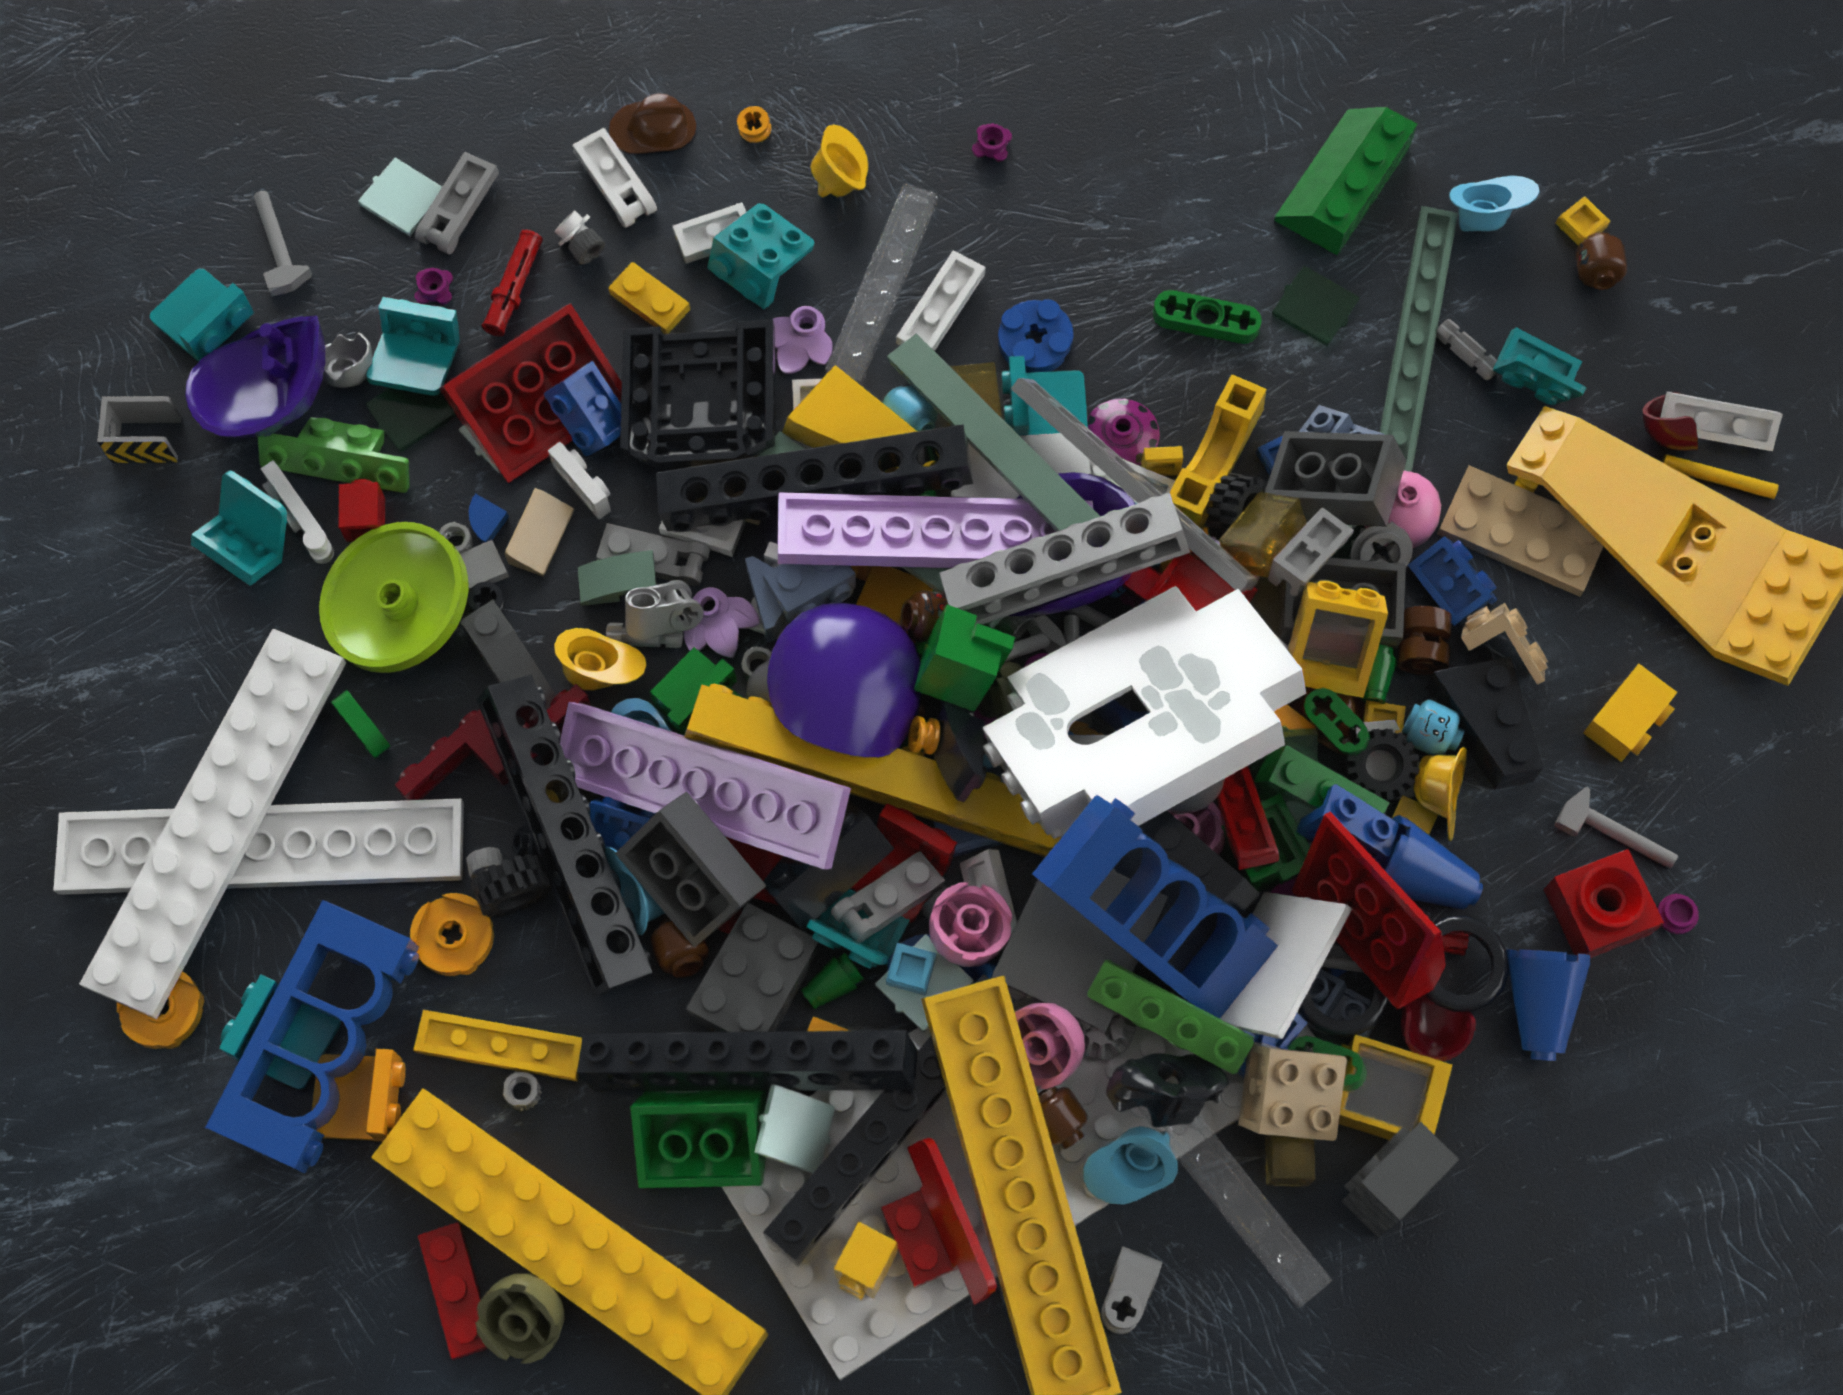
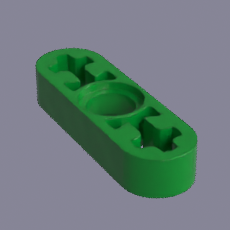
(1219, 307)

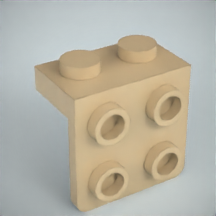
(1486, 624)

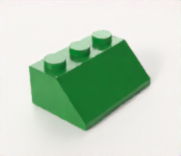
(698, 1138)

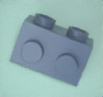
(808, 586)

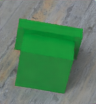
(961, 659)
(680, 687)
(1290, 844)

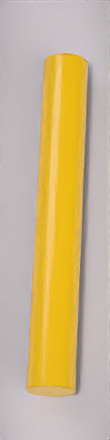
(1722, 477)

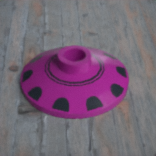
(1142, 426)

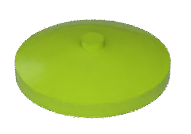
(393, 597)

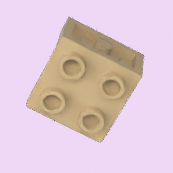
(1292, 1092)

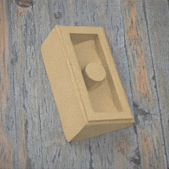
(538, 533)

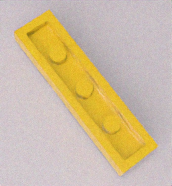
(498, 1045)

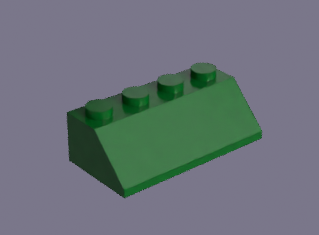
(1347, 176)

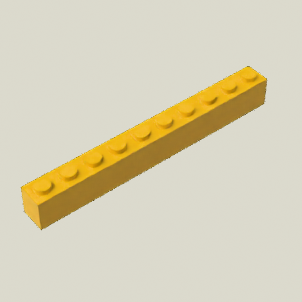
(899, 779)

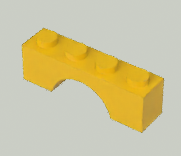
(1222, 444)

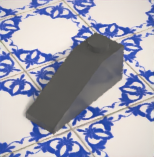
(502, 648)

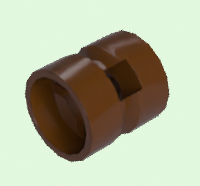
(1425, 640)

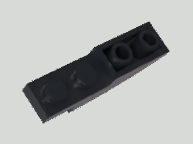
(959, 747)

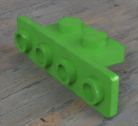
(336, 453)
(1170, 1017)

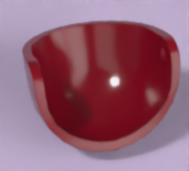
(1670, 433)
(1435, 1030)

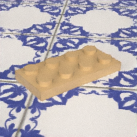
(1521, 531)

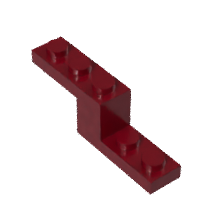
(475, 740)

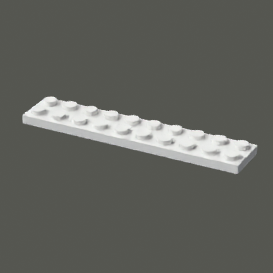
(213, 824)
(289, 849)

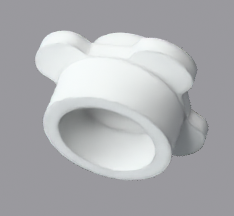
(571, 227)

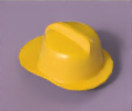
(839, 163)
(597, 660)
(1439, 785)

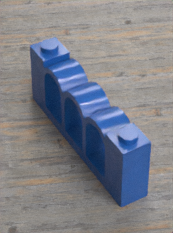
(1089, 854)
(296, 1139)

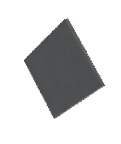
(1060, 951)

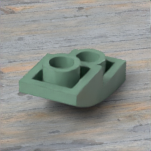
(615, 576)

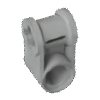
(657, 610)
(1131, 1284)

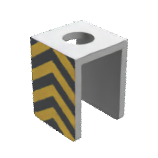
(136, 409)

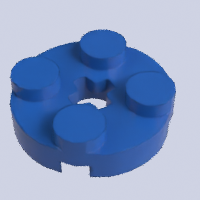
(1041, 316)

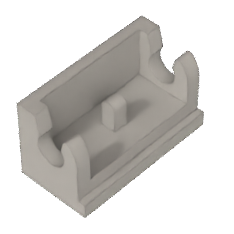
(1309, 550)

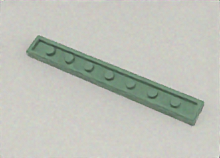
(1418, 329)
(990, 435)

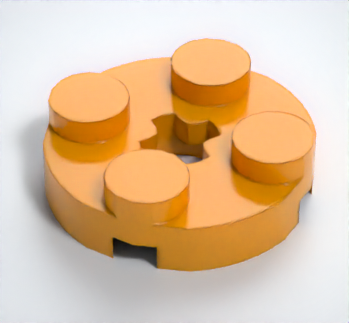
(462, 955)
(170, 1028)

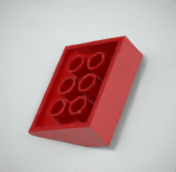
(504, 392)
(1385, 927)

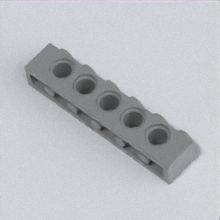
(1085, 562)

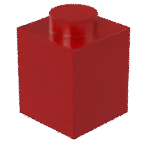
(360, 508)

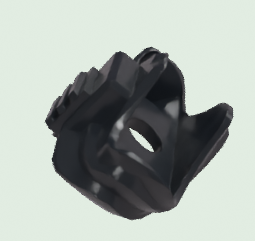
(1145, 1084)

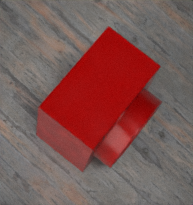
(1618, 885)

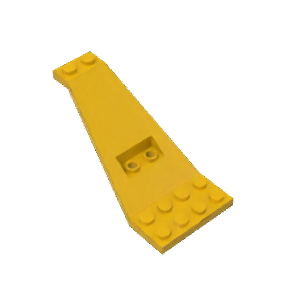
(1751, 586)

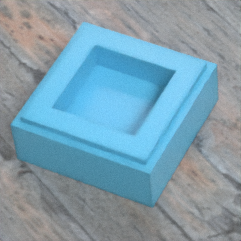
(911, 969)

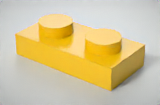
(649, 298)

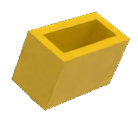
(1630, 713)
(865, 1262)

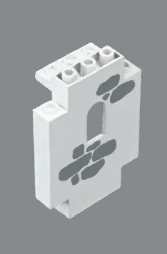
(1208, 697)

